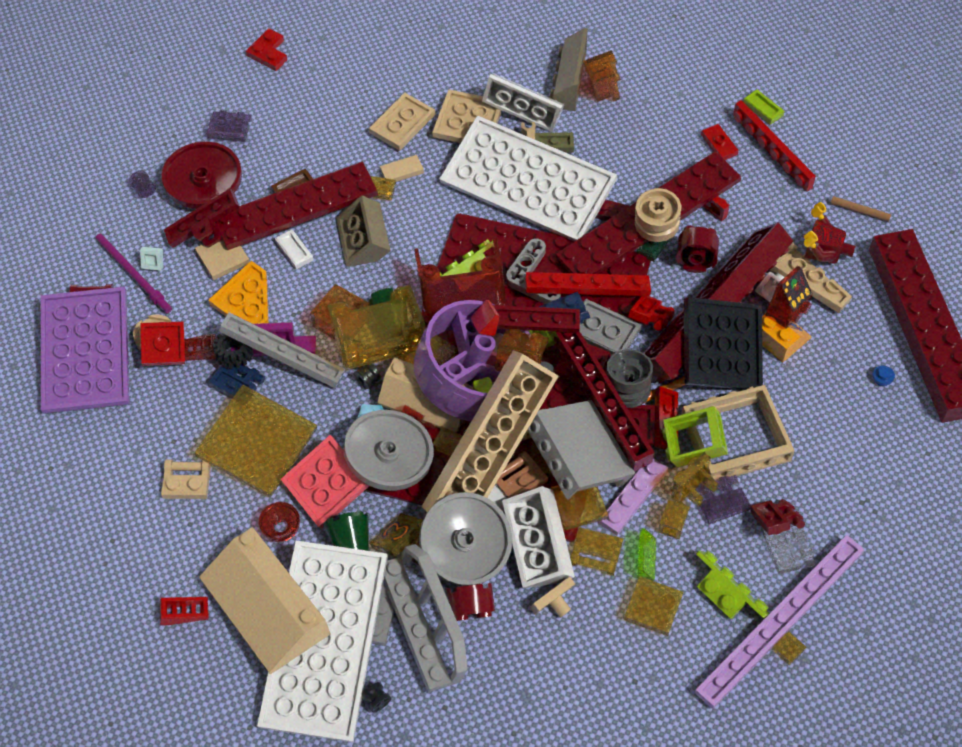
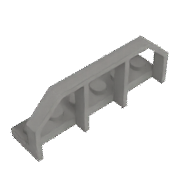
(414, 622)

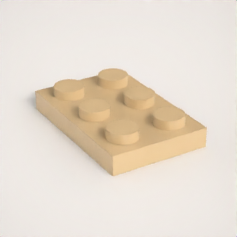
(402, 121)

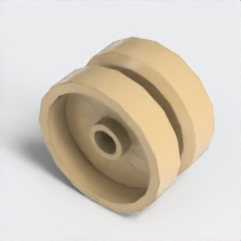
(657, 215)

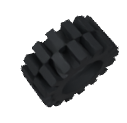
(231, 358)

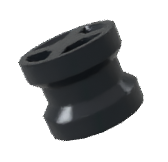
(376, 697)

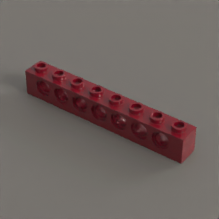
(604, 396)

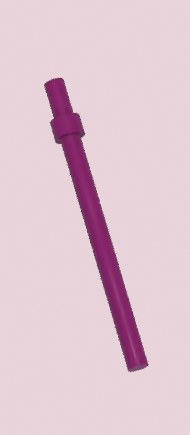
(154, 295)

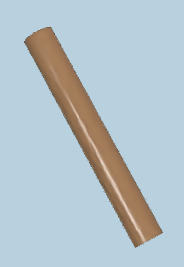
(860, 208)

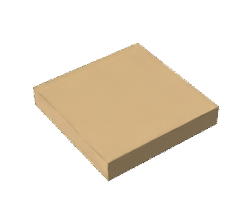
(219, 260)

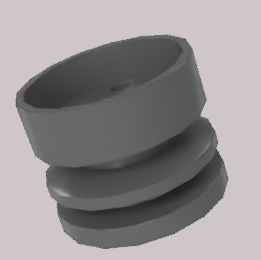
(631, 376)

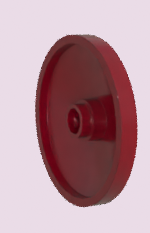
(200, 173)

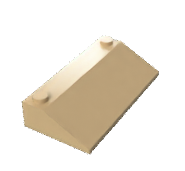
(263, 601)

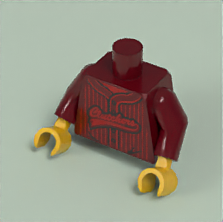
(825, 241)

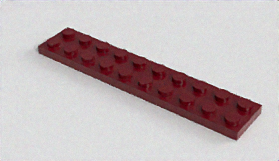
(619, 235)

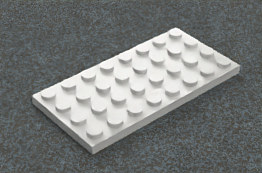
(528, 179)
(325, 684)

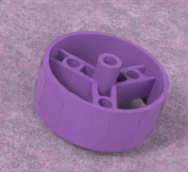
(475, 361)

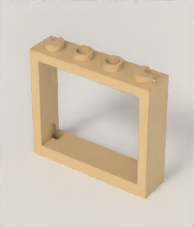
(754, 461)

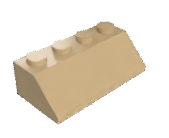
(402, 389)

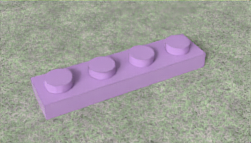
(633, 496)

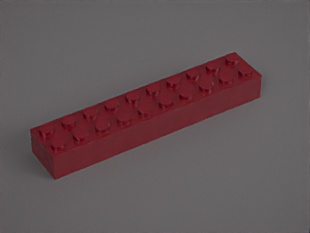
(730, 284)
(922, 317)

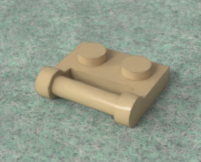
(185, 485)

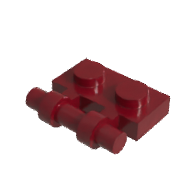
(776, 517)

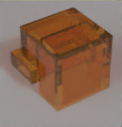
(603, 76)

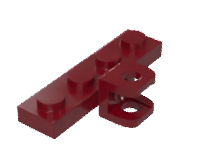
(202, 221)

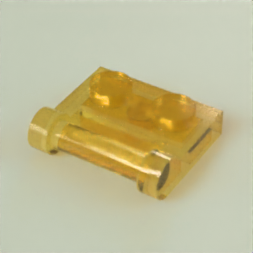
(596, 545)

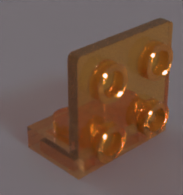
(530, 345)

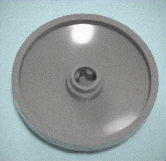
(388, 450)
(466, 538)

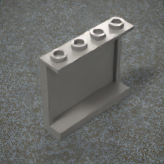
(579, 447)

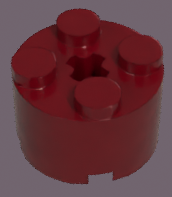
(697, 248)
(471, 600)

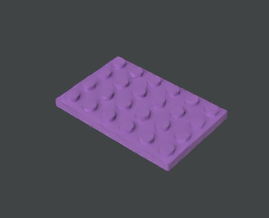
(84, 350)

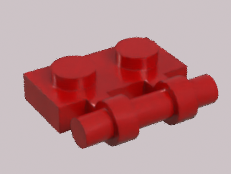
(651, 310)

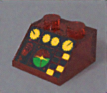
(790, 299)

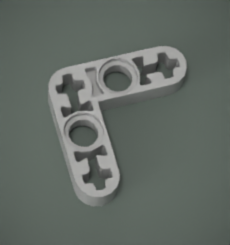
(519, 283)

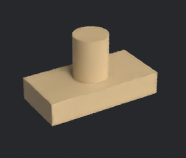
(555, 599)

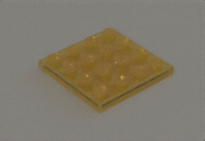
(256, 440)

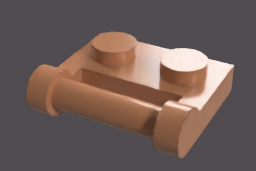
(524, 480)

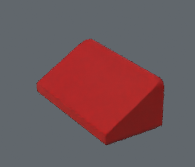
(486, 319)

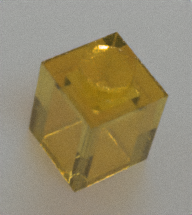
(673, 519)

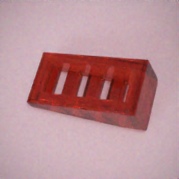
(203, 353)

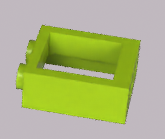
(692, 419)

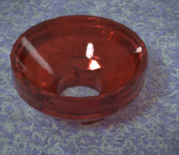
(277, 513)

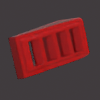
(183, 617)

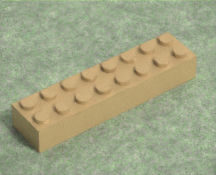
(495, 430)

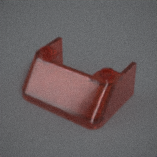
(441, 291)

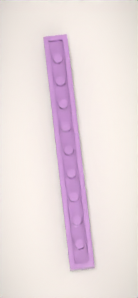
(779, 622)

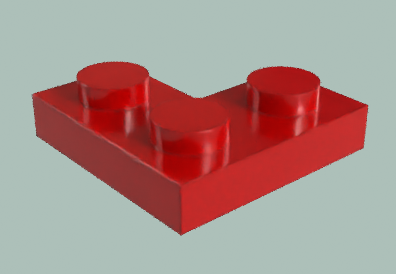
(265, 50)

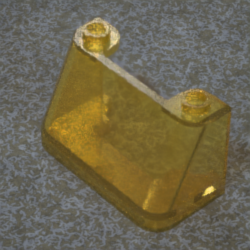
(378, 329)

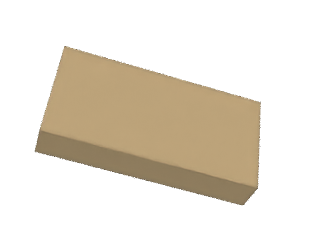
(402, 168)

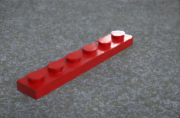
(774, 146)
(587, 284)

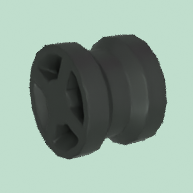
(367, 375)

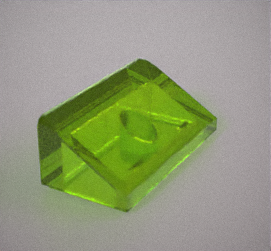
(646, 555)

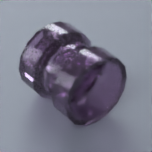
(142, 184)

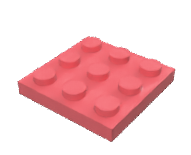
(324, 482)

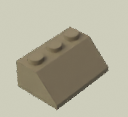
(363, 232)

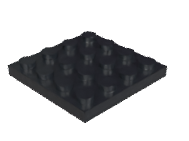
(722, 343)

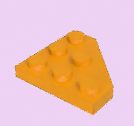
(244, 295)

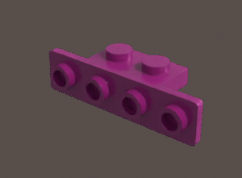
(286, 332)

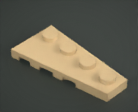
(822, 288)

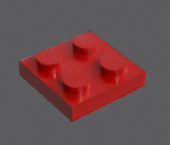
(162, 343)

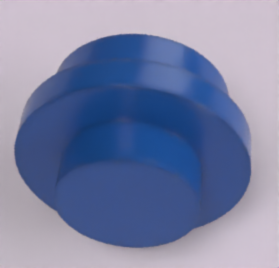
(883, 375)

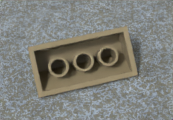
(570, 70)

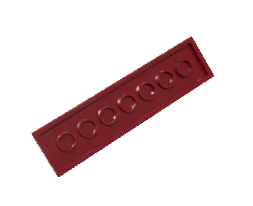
(296, 205)

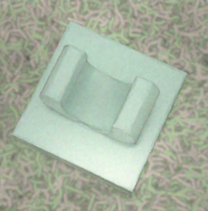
(151, 258)

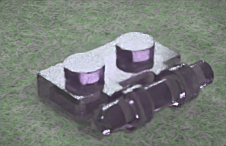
(229, 126)
(724, 505)

